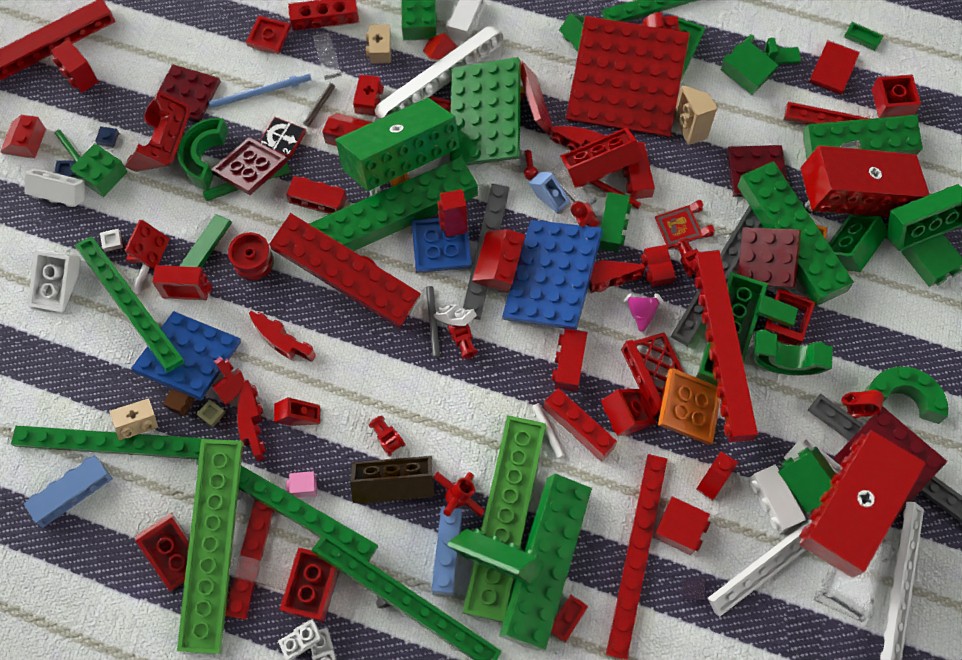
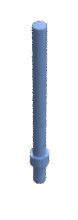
(292, 81)

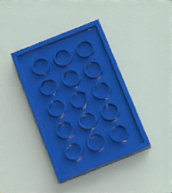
(553, 274)

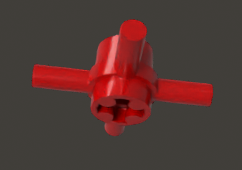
(459, 493)

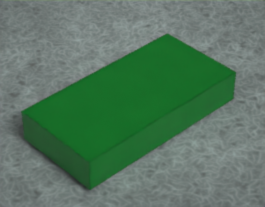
(863, 36)
(776, 311)

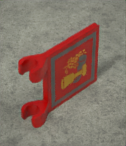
(682, 224)

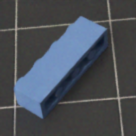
(67, 491)
(445, 557)

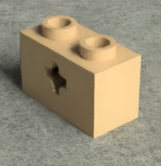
(379, 43)
(133, 419)

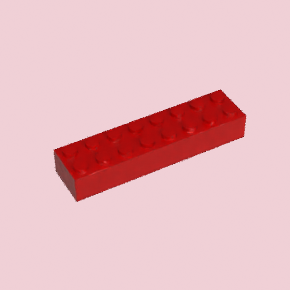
(344, 270)

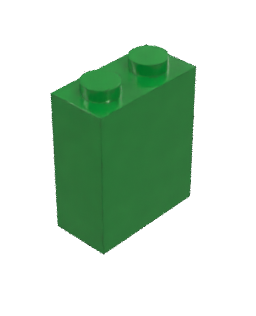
(748, 66)
(934, 260)
(807, 477)

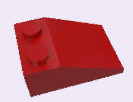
(166, 549)

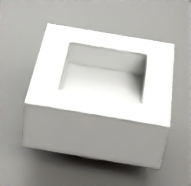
(111, 240)

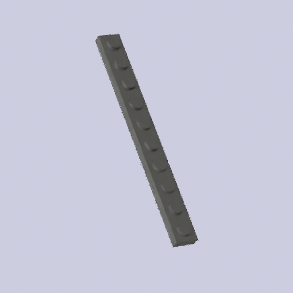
(730, 256)
(848, 426)

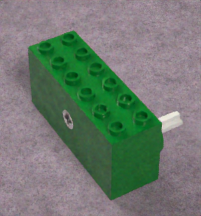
(397, 144)

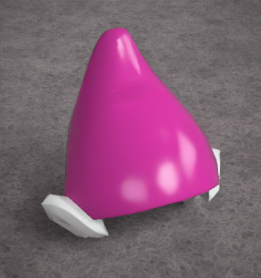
(643, 309)

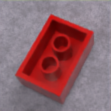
(309, 587)

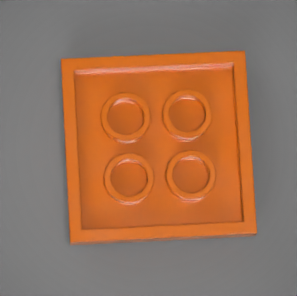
(689, 406)

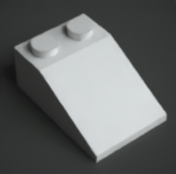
(52, 280)

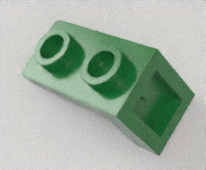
(781, 55)

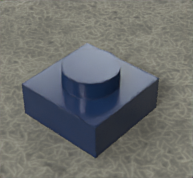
(107, 136)
(63, 167)

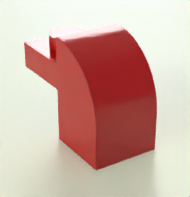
(660, 21)
(231, 385)

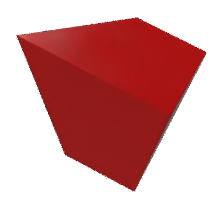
(439, 46)

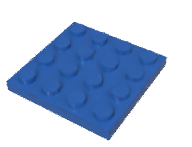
(198, 347)

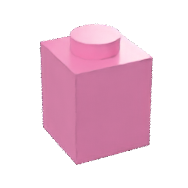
(302, 484)

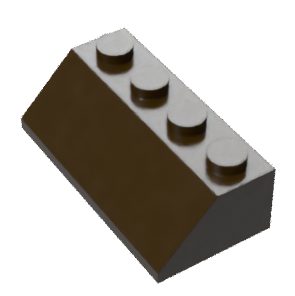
(392, 479)

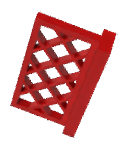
(643, 375)

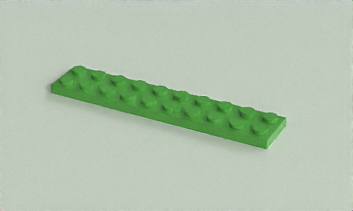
(506, 513)
(210, 547)

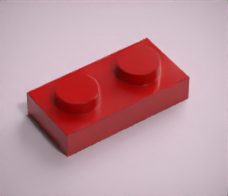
(568, 618)

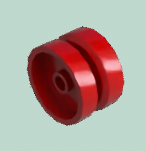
(251, 256)

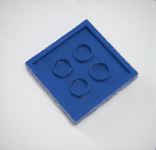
(436, 251)

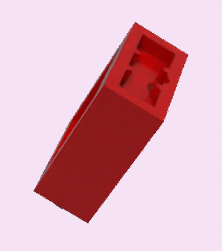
(181, 282)
(786, 335)

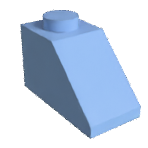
(549, 191)

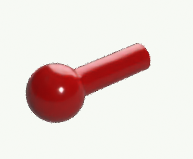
(530, 171)

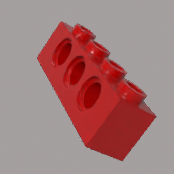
(322, 13)

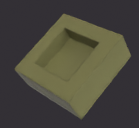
(211, 413)

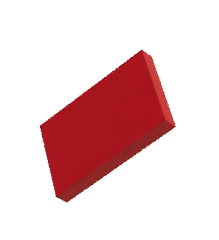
(834, 67)

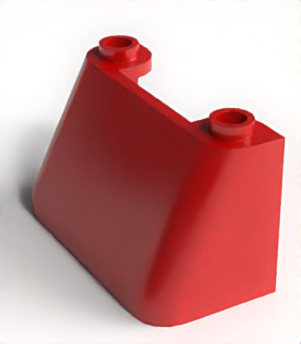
(169, 120)

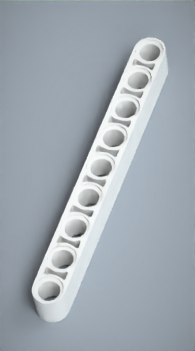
(441, 72)

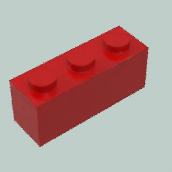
(639, 177)
(316, 195)
(453, 213)
(569, 360)

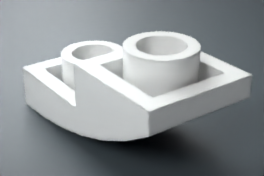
(454, 315)
(300, 640)
(323, 649)

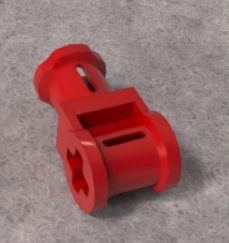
(687, 254)
(462, 337)
(387, 436)

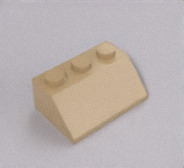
(694, 114)

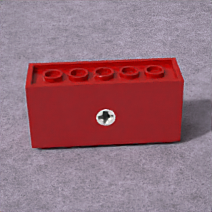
(861, 180)
(861, 503)

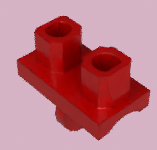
(584, 214)

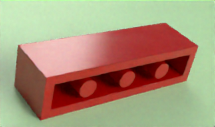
(580, 424)

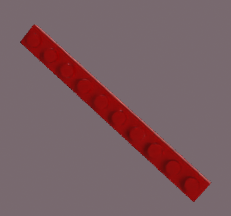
(636, 558)

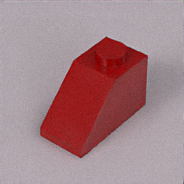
(296, 412)
(717, 475)

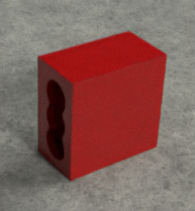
(682, 526)

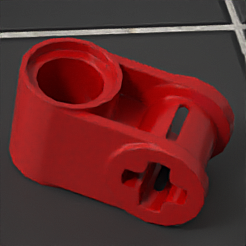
(864, 403)

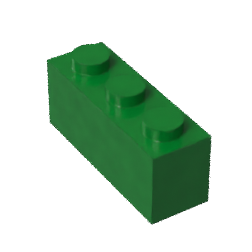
(614, 221)

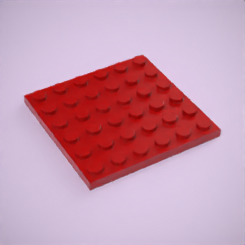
(627, 76)

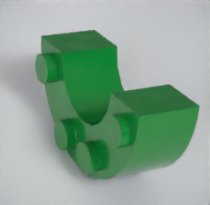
(193, 146)
(791, 358)
(916, 385)

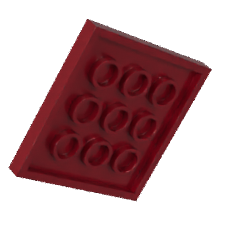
(896, 432)

